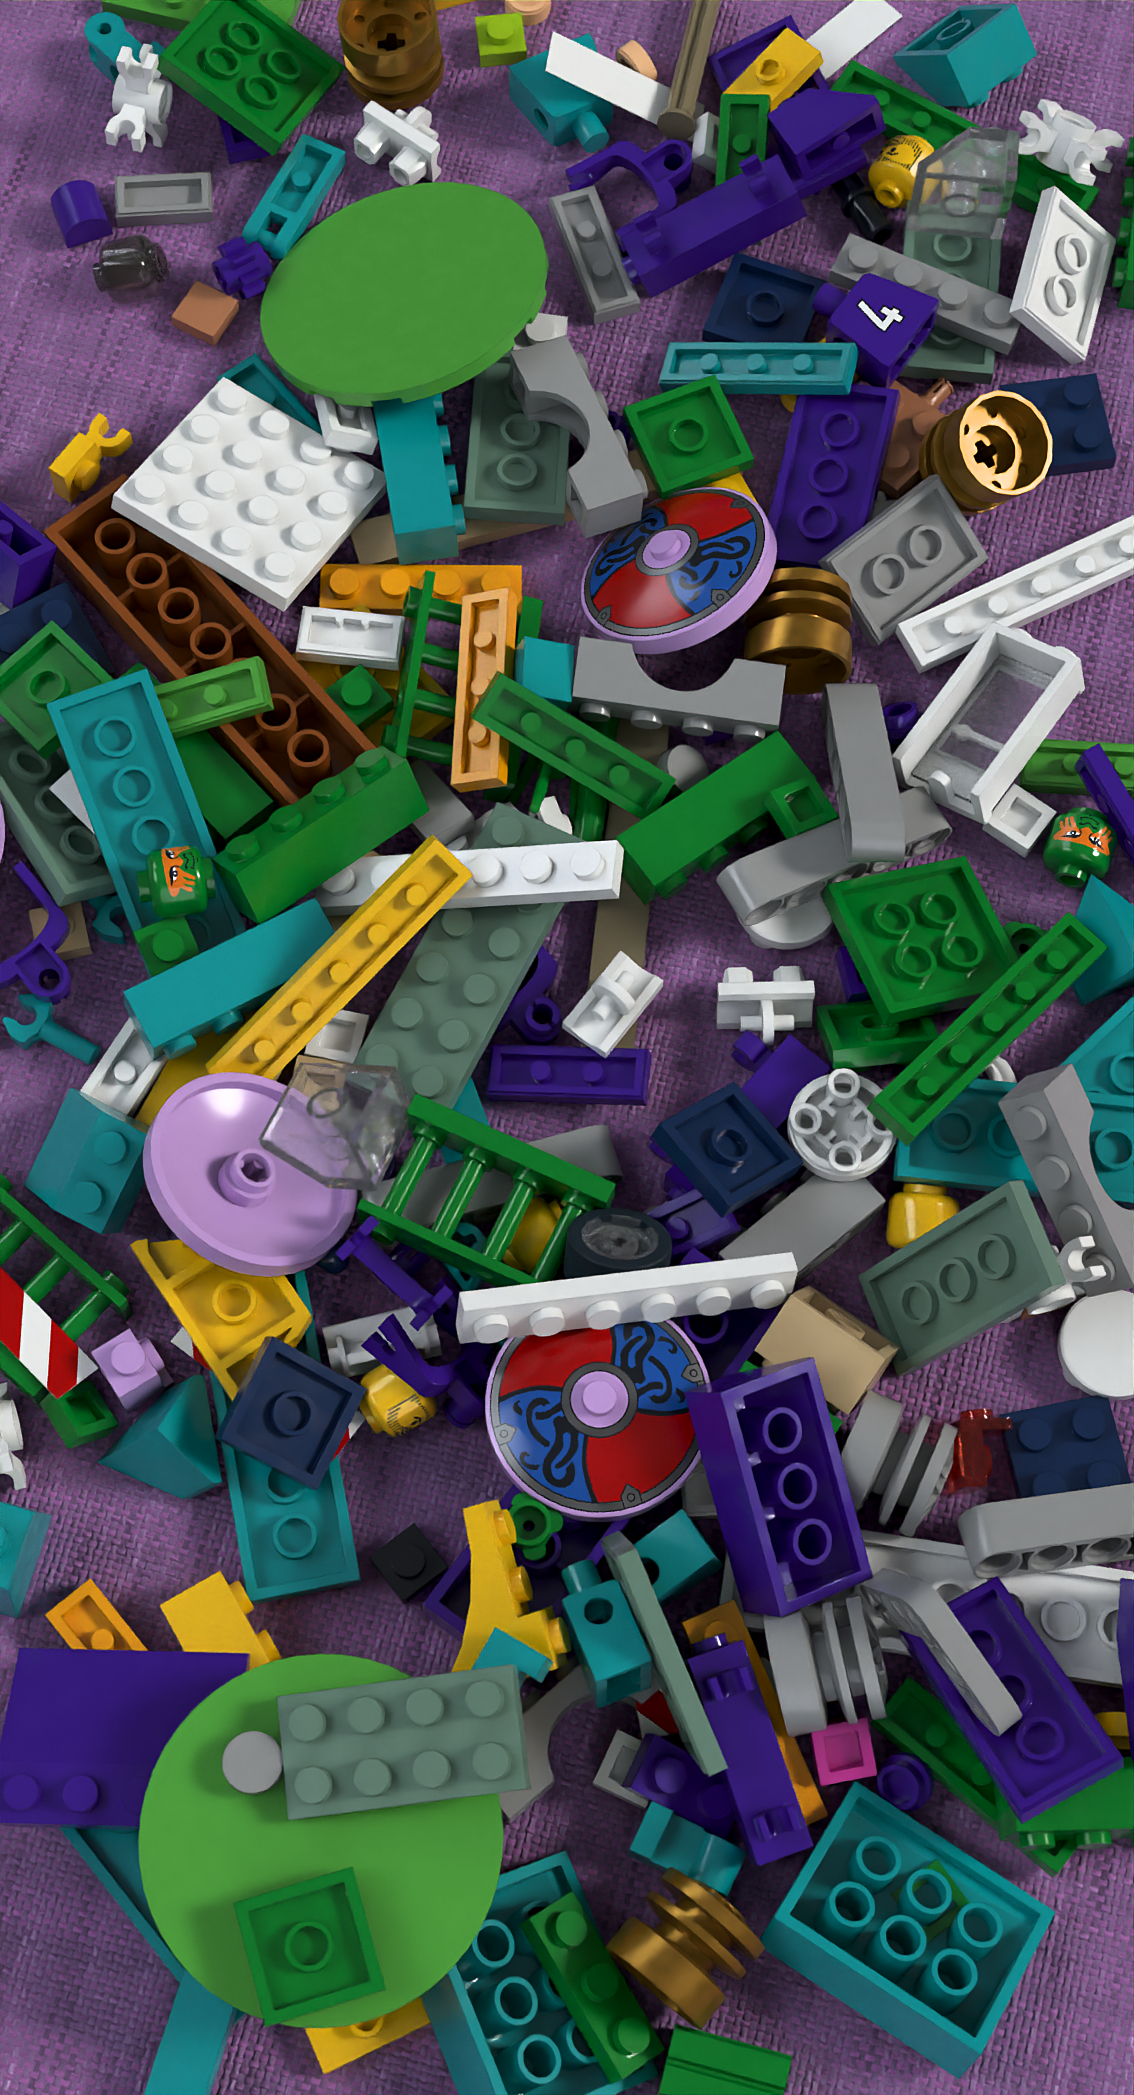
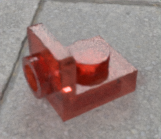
(971, 1458)

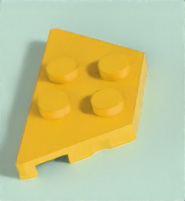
(223, 1309)

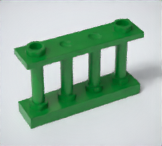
(419, 606)
(482, 1151)
(106, 1288)

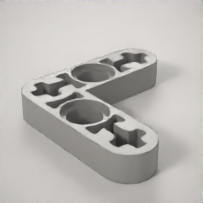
(919, 1610)

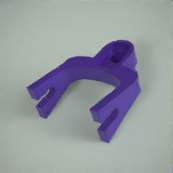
(662, 169)
(39, 956)
(533, 1001)
(395, 1271)
(463, 1378)

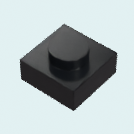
(409, 1563)

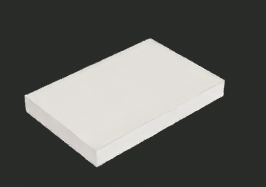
(1063, 275)

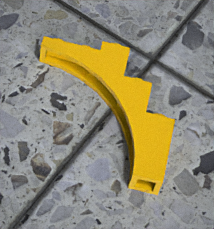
(501, 1592)

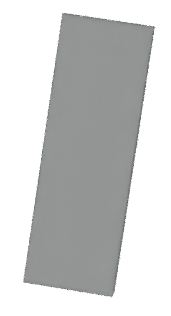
(594, 254)

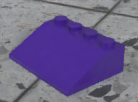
(92, 1728)

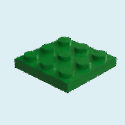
(250, 69)
(921, 937)

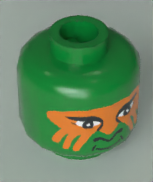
(1079, 846)
(176, 881)

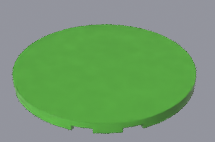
(404, 293)
(204, 1845)

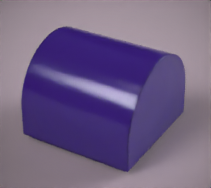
(80, 213)

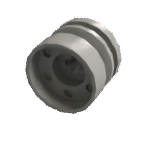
(896, 1463)
(825, 1666)

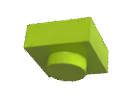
(500, 39)

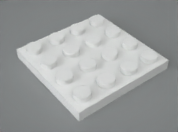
(251, 493)

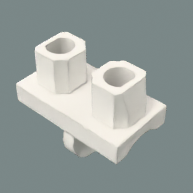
(402, 137)
(612, 1004)
(764, 1005)

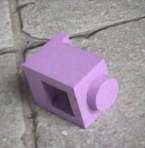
(132, 1369)

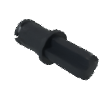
(860, 205)

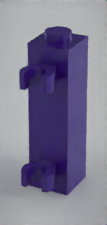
(711, 226)
(771, 1089)
(756, 1768)

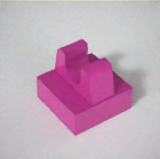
(843, 1751)

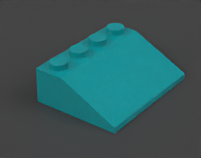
(873, 1953)
(501, 2012)

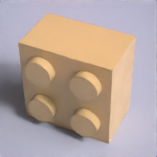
(844, 1348)

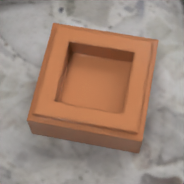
(205, 313)

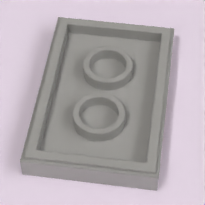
(905, 558)

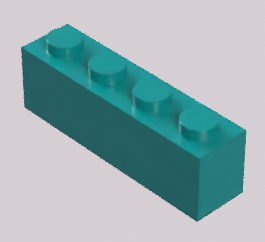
(418, 479)
(224, 981)

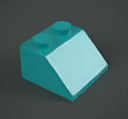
(968, 53)
(91, 1163)

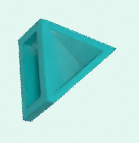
(1112, 922)
(171, 1443)

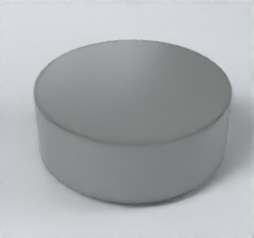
(684, 765)
(252, 1763)

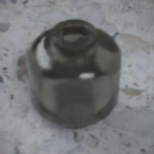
(131, 269)

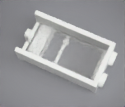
(988, 720)

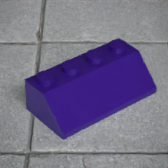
(778, 1486)

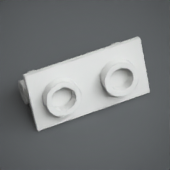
(346, 1338)

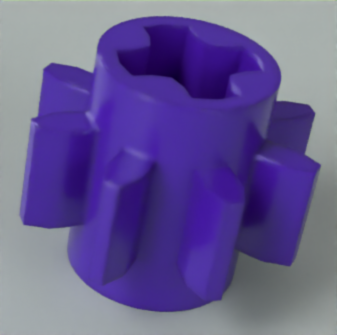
(242, 268)

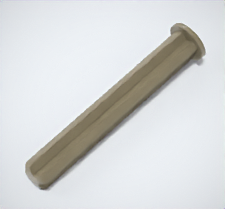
(677, 118)

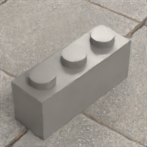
(808, 1222)

